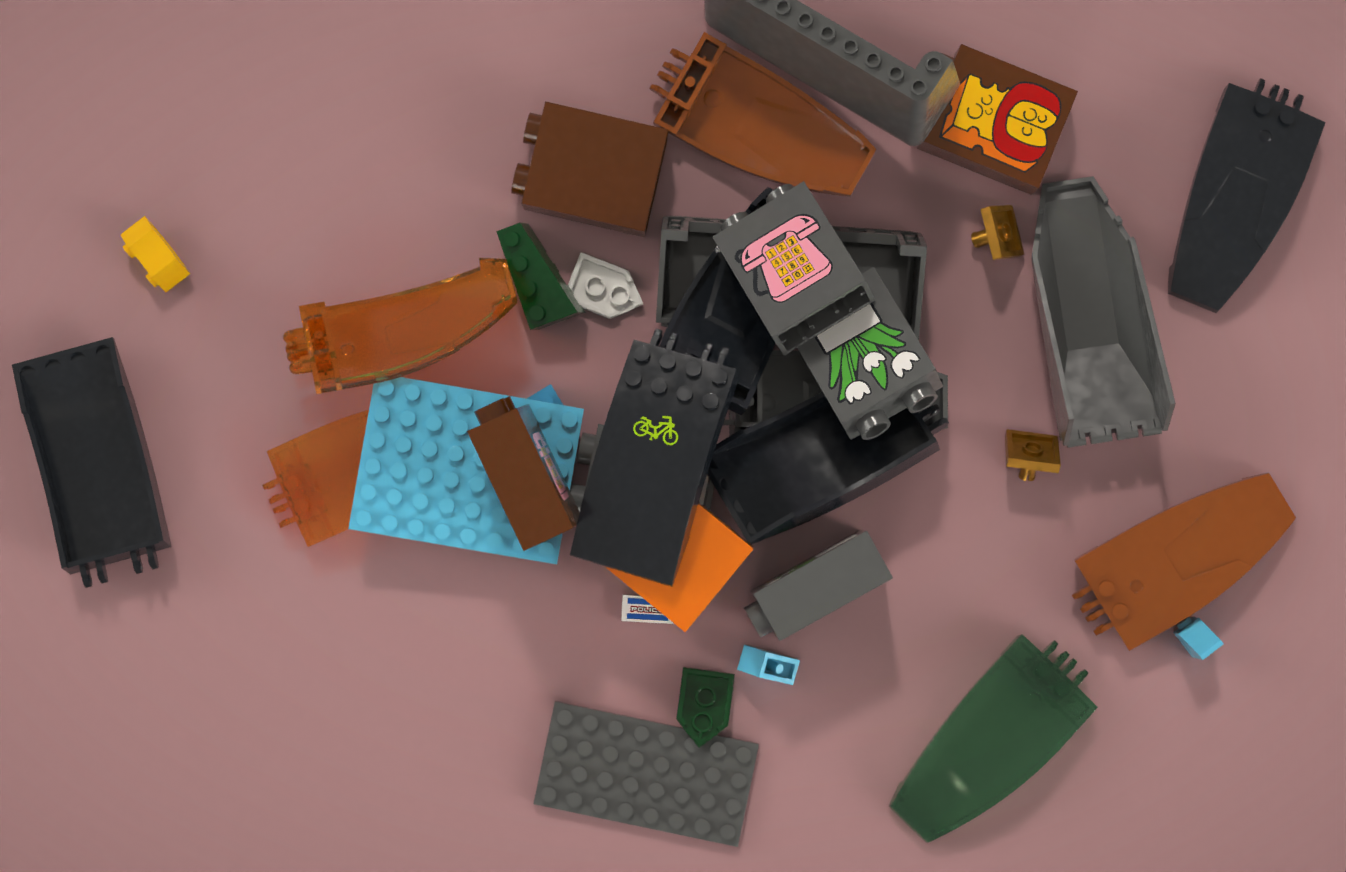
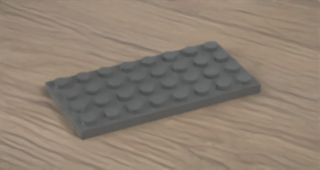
(645, 774)

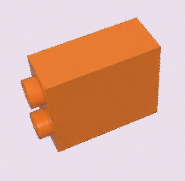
(706, 566)

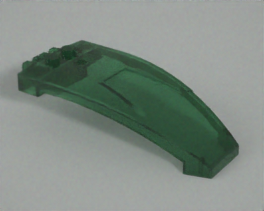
(993, 739)

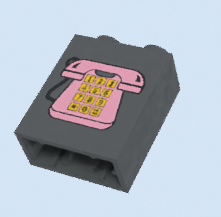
(793, 266)

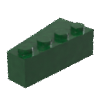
(536, 279)

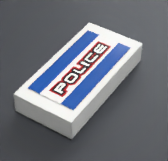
(639, 610)

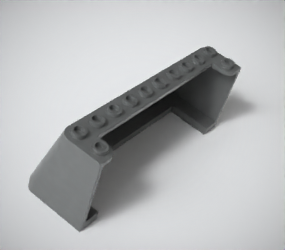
(841, 64)
(894, 254)

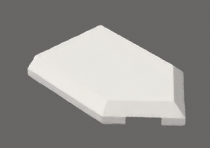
(603, 287)

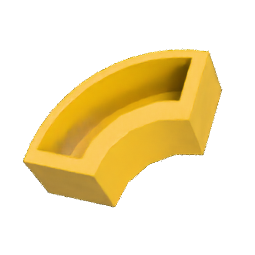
(155, 254)

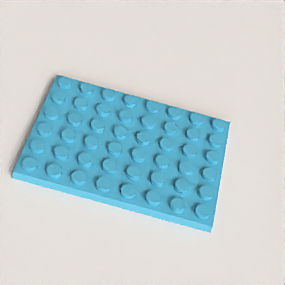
(425, 476)

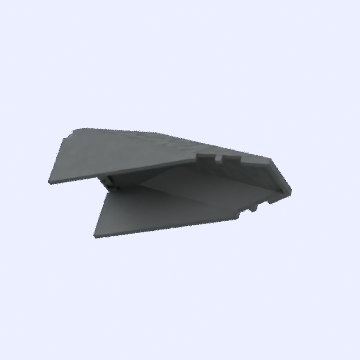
(1097, 320)

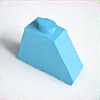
(1197, 638)
(768, 665)

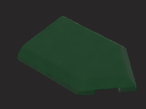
(704, 703)

